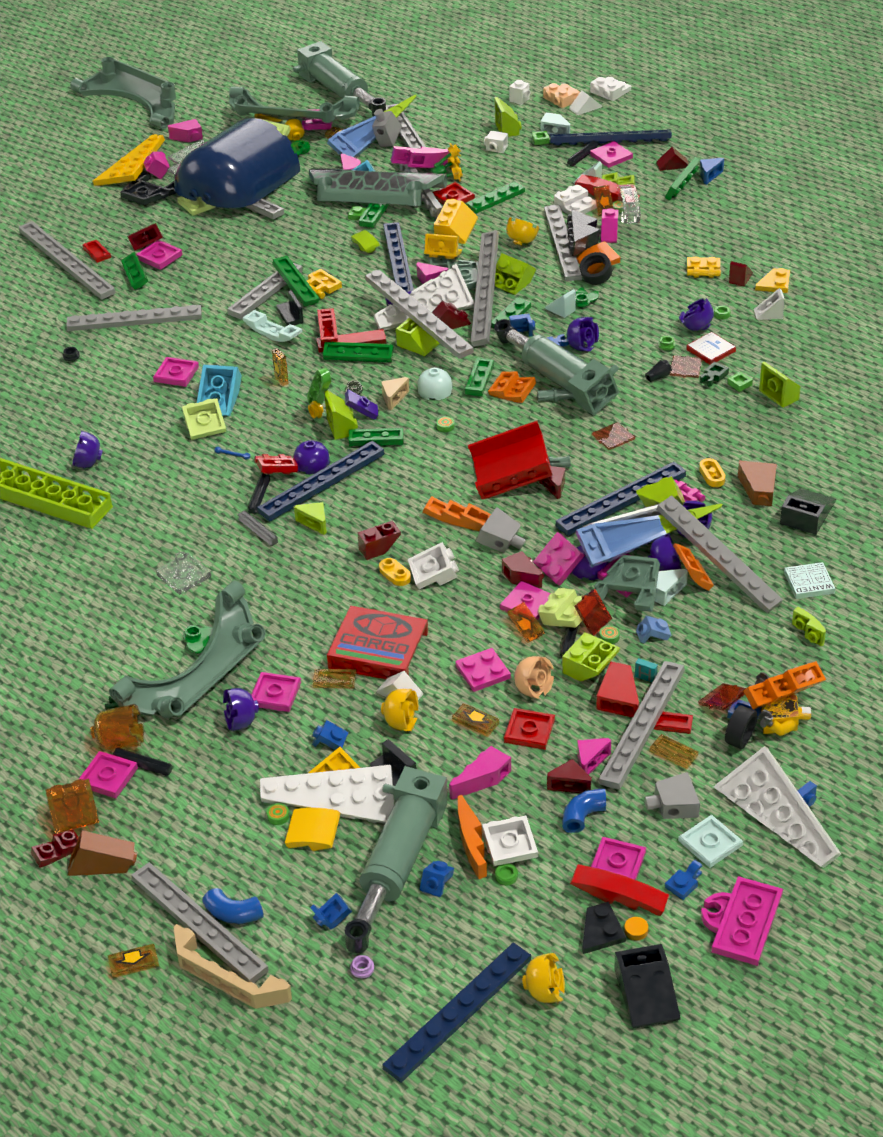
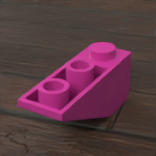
(484, 772)

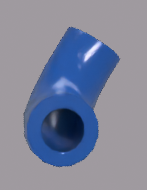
(580, 807)
(232, 910)

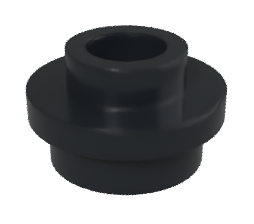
(70, 354)

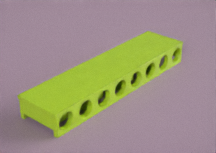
(51, 498)

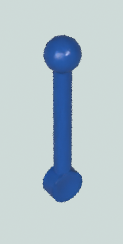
(218, 450)

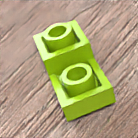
(366, 241)
(813, 628)

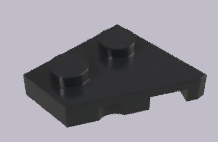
(601, 928)

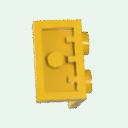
(442, 245)

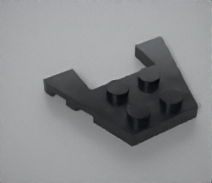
(145, 192)

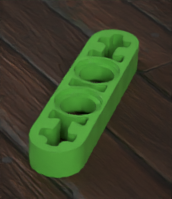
(319, 384)

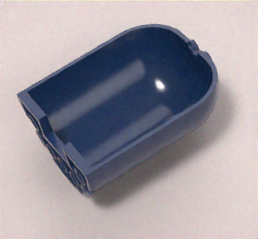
(237, 165)

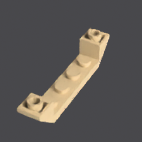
(272, 992)

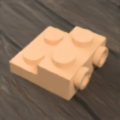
(560, 95)

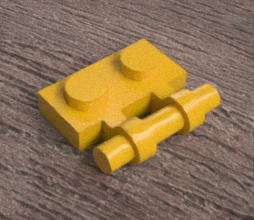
(703, 267)
(324, 283)

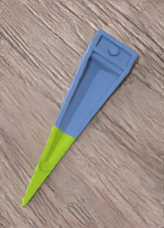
(358, 137)
(614, 539)

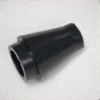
(659, 370)

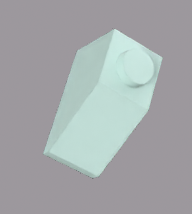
(555, 124)
(669, 584)

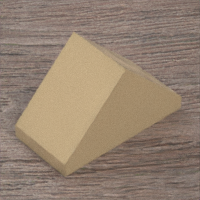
(394, 391)

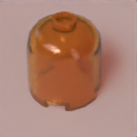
(118, 728)

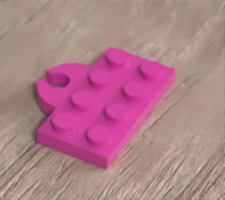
(742, 919)

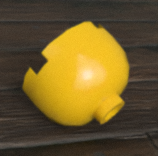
(521, 231)
(400, 709)
(541, 976)

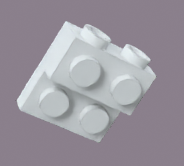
(609, 88)
(575, 199)
(433, 566)
(509, 840)

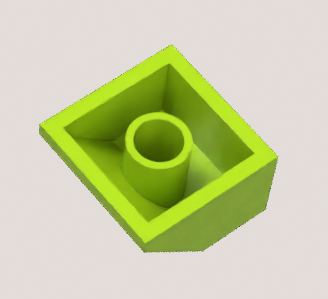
(506, 119)
(778, 386)
(339, 416)

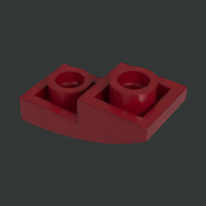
(60, 847)

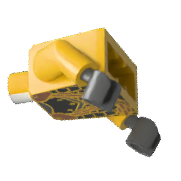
(783, 715)

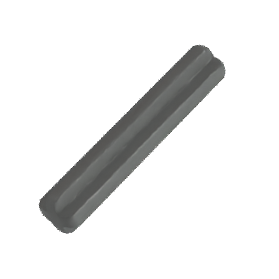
(258, 528)

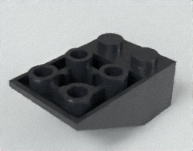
(806, 510)
(646, 985)

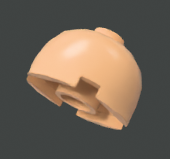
(536, 672)

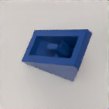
(711, 169)

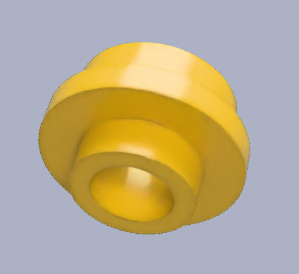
(315, 409)

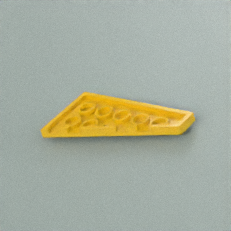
(130, 165)

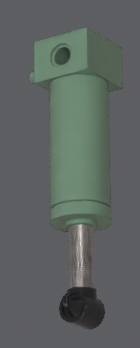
(317, 63)
(588, 382)
(418, 806)

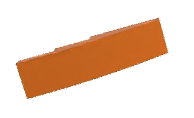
(456, 514)
(784, 685)
(471, 838)

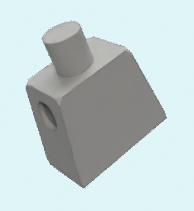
(386, 128)
(500, 532)
(674, 798)

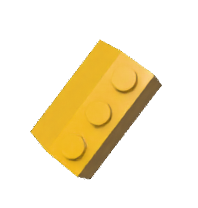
(455, 220)

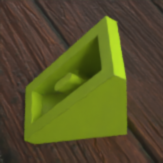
(312, 516)

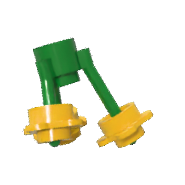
(453, 163)

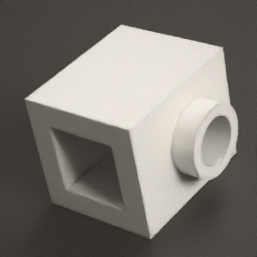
(519, 92)
(496, 141)

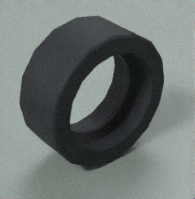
(593, 258)
(741, 727)

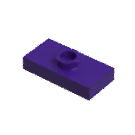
(361, 404)

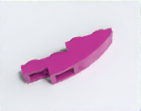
(418, 158)

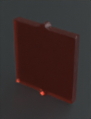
(686, 366)
(613, 436)
(593, 612)
(722, 697)

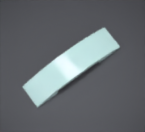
(260, 324)

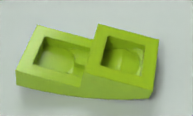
(613, 177)

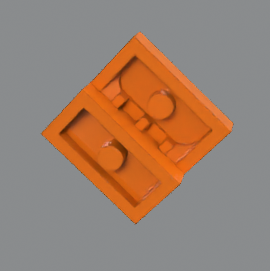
(601, 247)
(512, 387)
(693, 567)

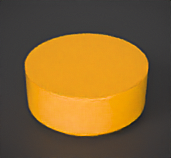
(636, 928)

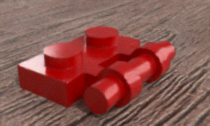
(279, 463)

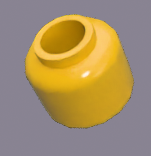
(296, 131)

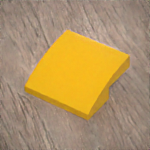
(312, 828)

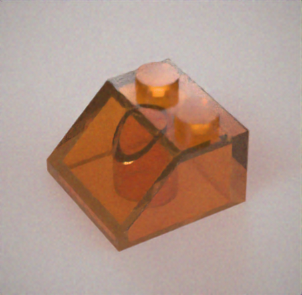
(72, 805)

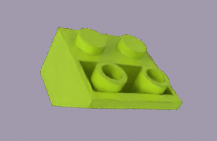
(512, 274)
(414, 338)
(660, 491)
(587, 657)

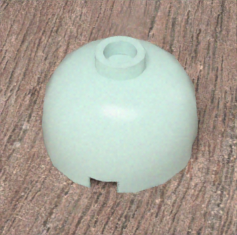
(434, 384)

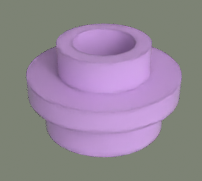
(362, 961)

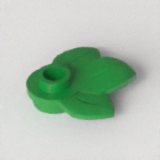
(300, 147)
(584, 298)
(197, 638)

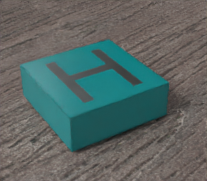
(645, 670)

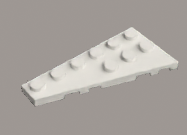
(446, 287)
(349, 791)
(772, 799)

